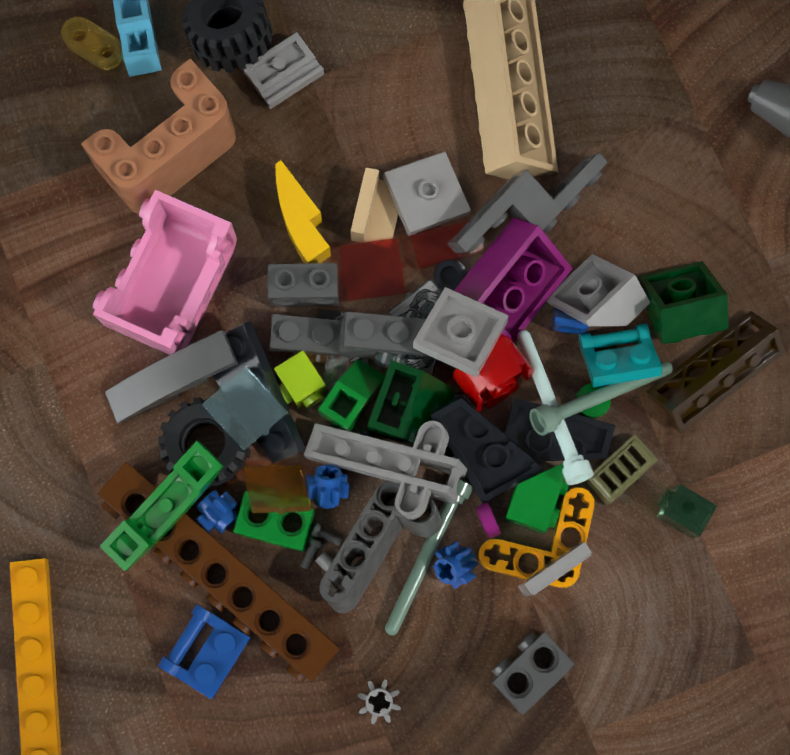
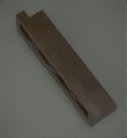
(723, 373)

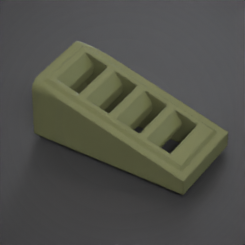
(599, 486)

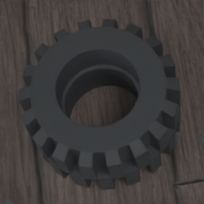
(229, 46)
(178, 431)

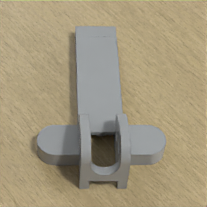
(392, 462)

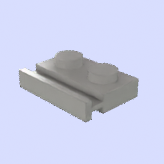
(283, 70)

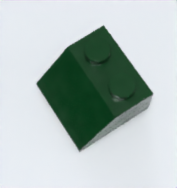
(685, 302)

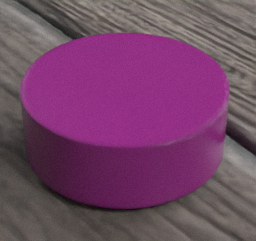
(488, 520)

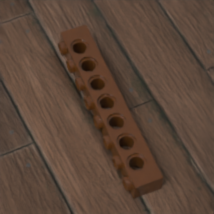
(320, 650)

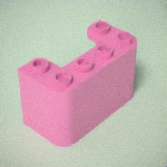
(169, 274)

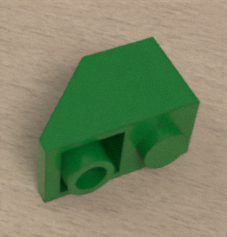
(351, 395)
(535, 501)

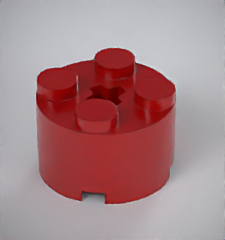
(497, 377)

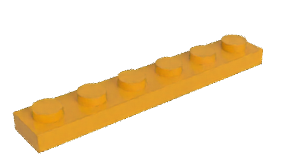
(35, 657)

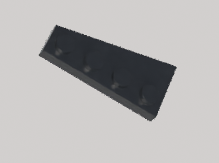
(283, 435)

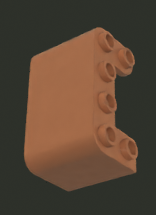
(172, 150)

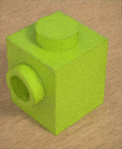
(300, 381)

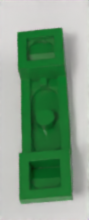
(163, 507)

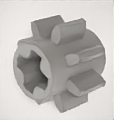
(370, 706)

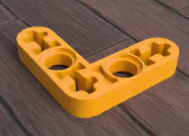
(557, 546)

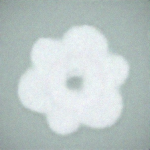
(334, 370)

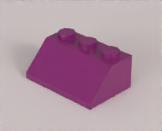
(516, 274)

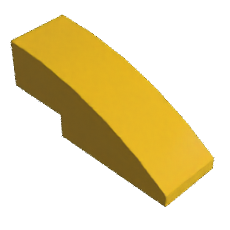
(300, 217)

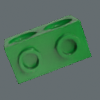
(272, 528)

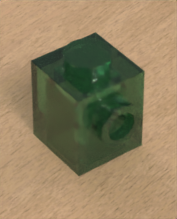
(685, 510)

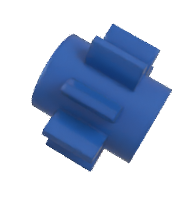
(327, 486)
(217, 512)
(455, 564)

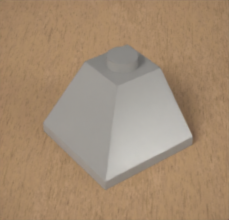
(600, 294)

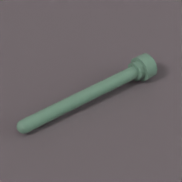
(547, 418)
(424, 560)

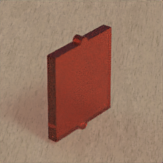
(372, 269)

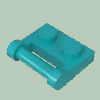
(620, 363)

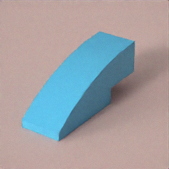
(137, 36)

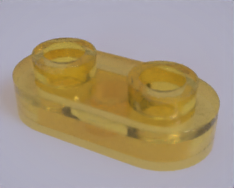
(94, 44)

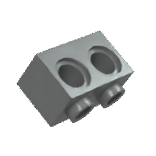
(303, 285)
(537, 679)

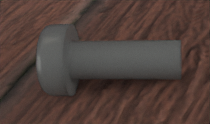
(318, 531)
(314, 545)

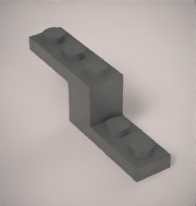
(528, 201)
(352, 336)

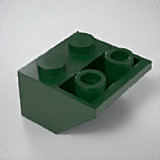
(406, 403)

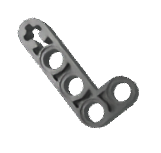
(371, 547)

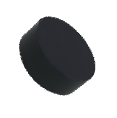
(449, 274)

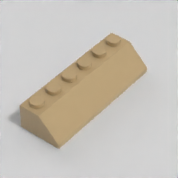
(510, 87)

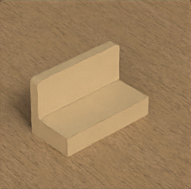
(375, 210)

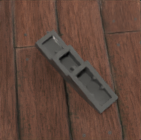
(171, 377)

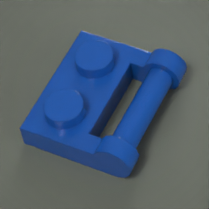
(215, 657)

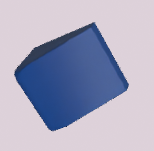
(566, 324)

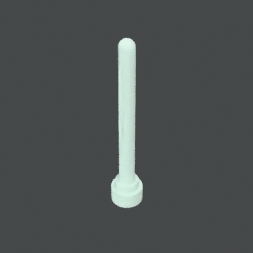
(575, 467)

